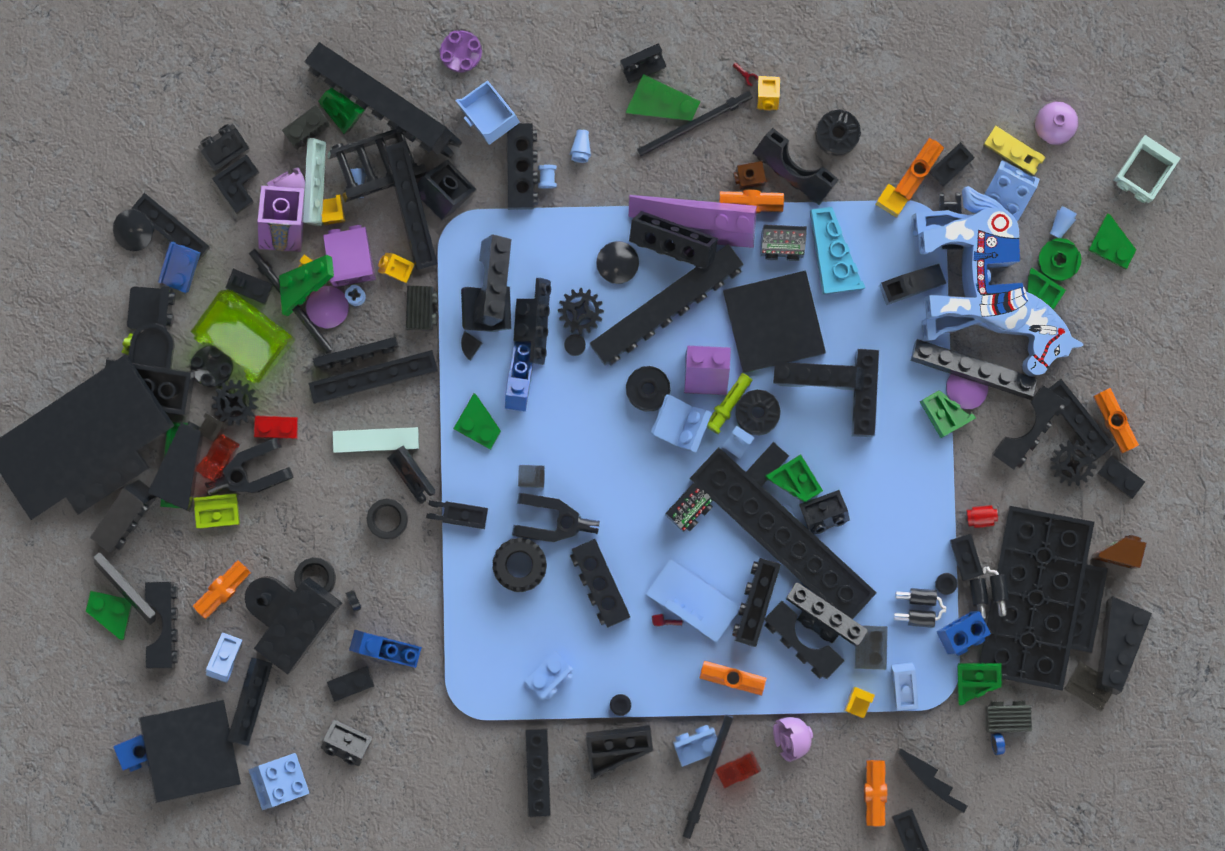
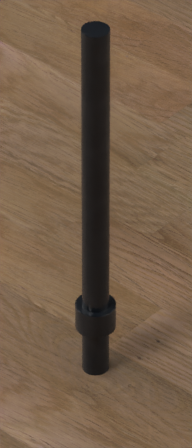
(731, 104)
(265, 269)
(694, 815)

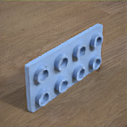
(693, 600)

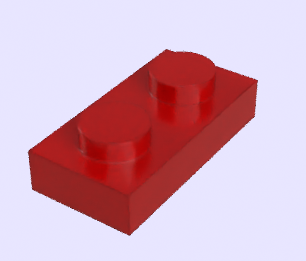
(276, 427)

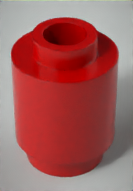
(982, 516)

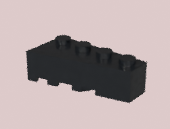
(1121, 639)

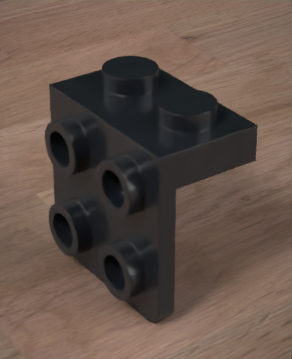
(468, 299)
(150, 306)

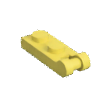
(1013, 150)

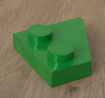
(341, 109)
(1112, 243)
(1044, 288)
(944, 413)
(477, 423)
(796, 479)
(110, 611)
(977, 679)

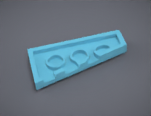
(834, 260)

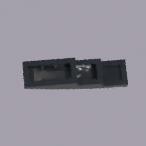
(926, 774)

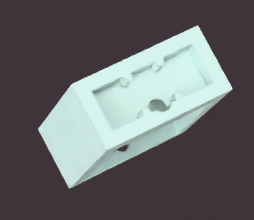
(1159, 153)

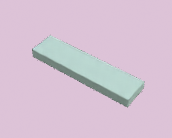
(314, 182)
(375, 440)

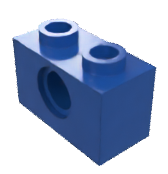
(127, 754)

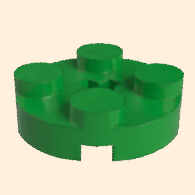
(1068, 251)

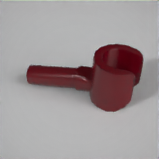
(745, 74)
(658, 620)

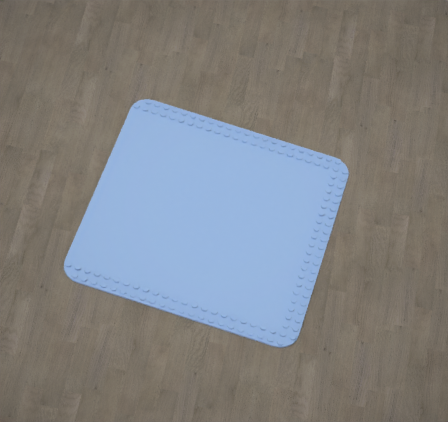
(620, 474)

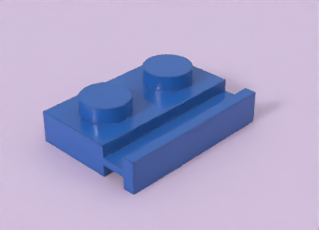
(179, 267)

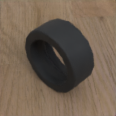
(371, 518)
(320, 562)

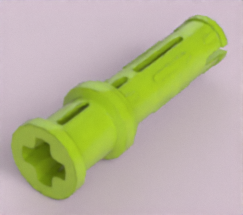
(722, 411)

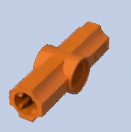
(925, 158)
(764, 201)
(1122, 434)
(221, 589)
(747, 681)
(875, 792)

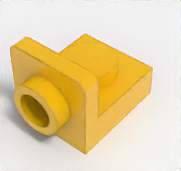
(768, 93)
(395, 267)

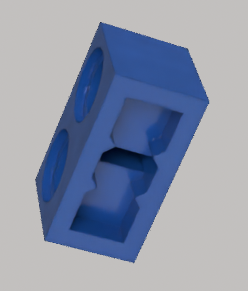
(962, 629)

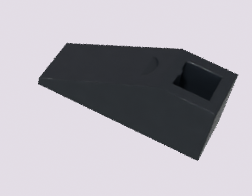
(911, 284)

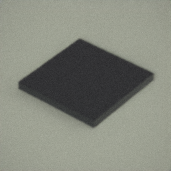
(774, 321)
(189, 751)

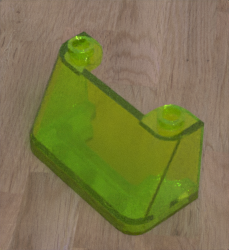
(243, 334)

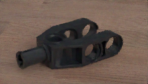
(237, 465)
(561, 533)

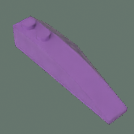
(728, 222)

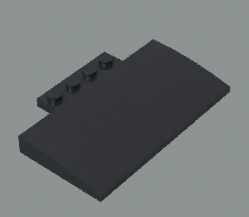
(83, 442)
(1050, 594)

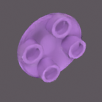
(460, 51)
(327, 307)
(966, 392)

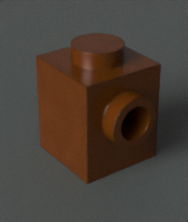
(750, 175)

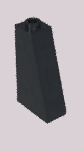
(177, 473)

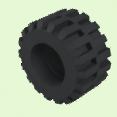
(538, 565)

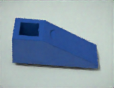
(519, 378)
(385, 648)

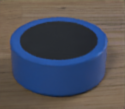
(998, 743)

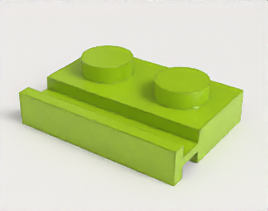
(216, 511)

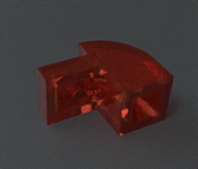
(218, 457)
(738, 769)

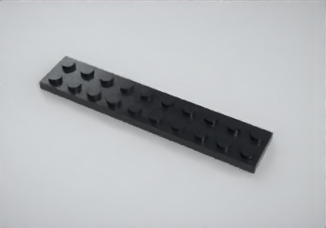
(782, 534)

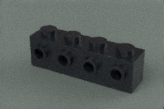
(757, 602)

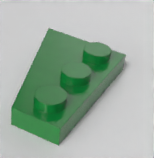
(661, 100)
(301, 281)

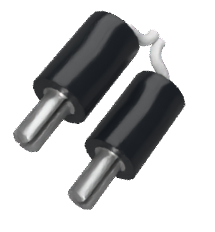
(998, 589)
(920, 617)

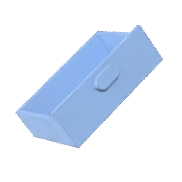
(487, 112)

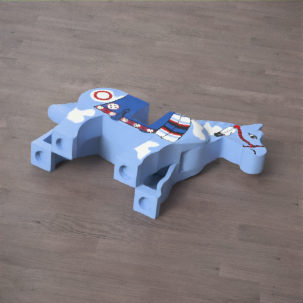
(989, 242)

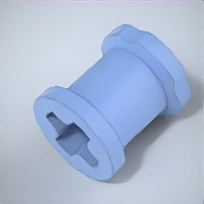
(547, 176)
(359, 300)

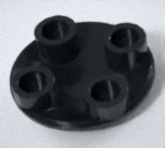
(133, 230)
(617, 262)
(211, 366)

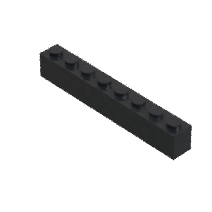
(378, 98)
(666, 305)

